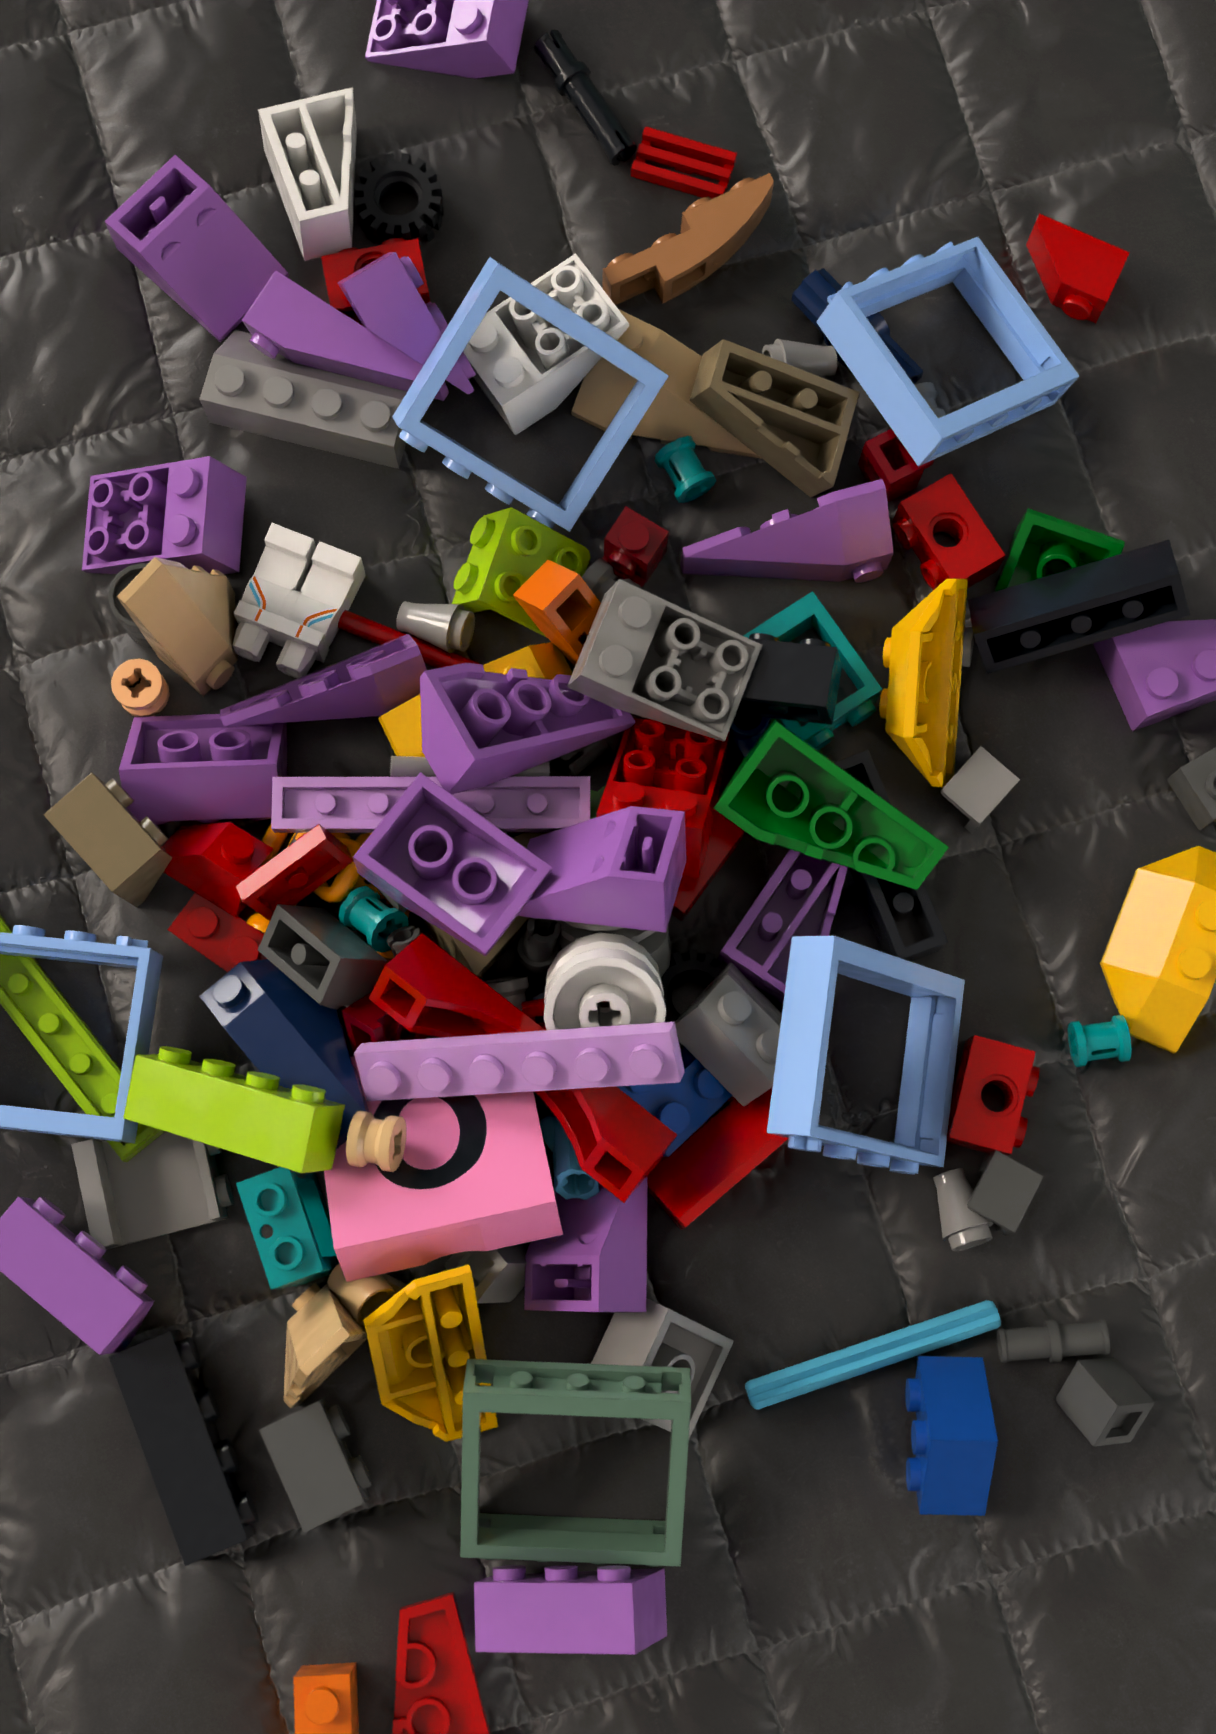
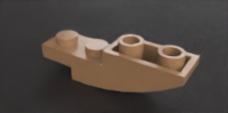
(708, 238)

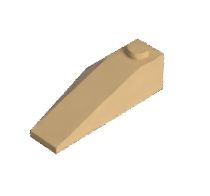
(671, 411)
(186, 620)
(317, 1342)

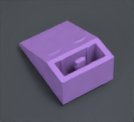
(448, 35)
(193, 247)
(393, 310)
(168, 512)
(612, 870)
(597, 1259)

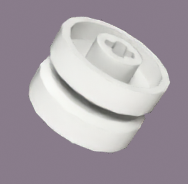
(603, 970)

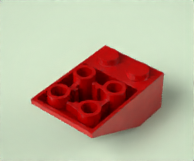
(669, 771)

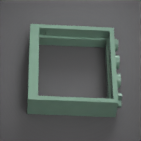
(574, 1391)

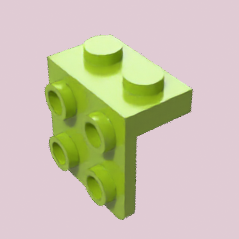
(504, 556)

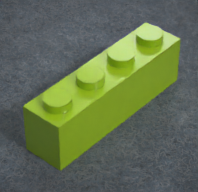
(234, 1110)

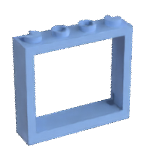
(999, 308)
(461, 460)
(83, 948)
(926, 1065)

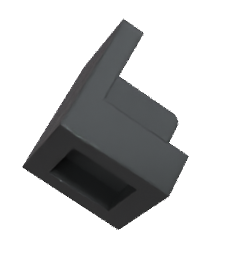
(1003, 1191)
(1104, 1401)

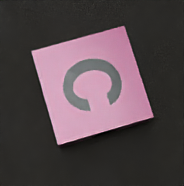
(465, 1183)

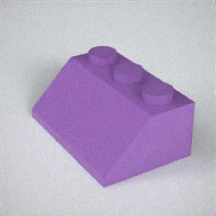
(201, 769)
(71, 1276)

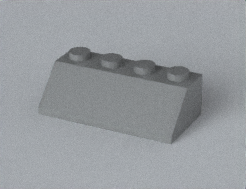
(301, 404)

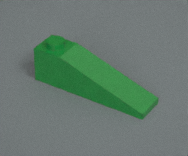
(811, 805)

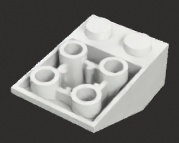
(530, 363)

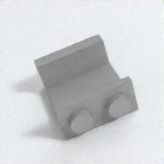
(155, 1193)

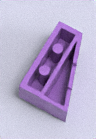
(1161, 669)
(794, 902)

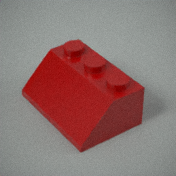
(713, 1159)

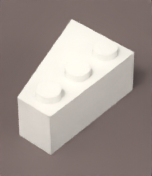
(313, 164)

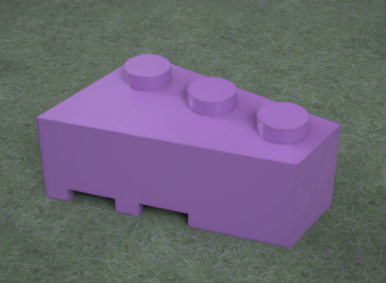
(570, 1610)

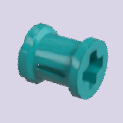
(685, 469)
(371, 917)
(1099, 1041)

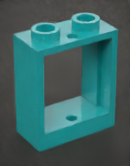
(855, 708)
(301, 1225)

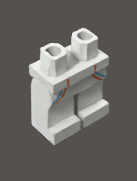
(296, 600)

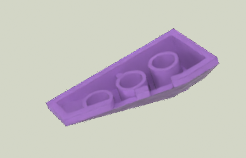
(317, 335)
(833, 542)
(351, 688)
(499, 724)

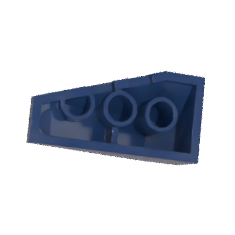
(287, 1033)

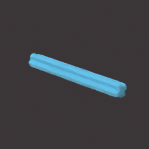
(872, 1354)

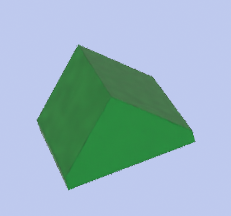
(1049, 546)

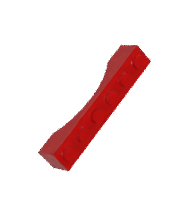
(442, 998)

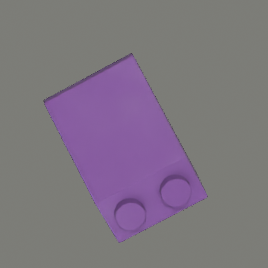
(450, 865)

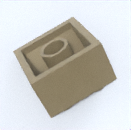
(110, 838)

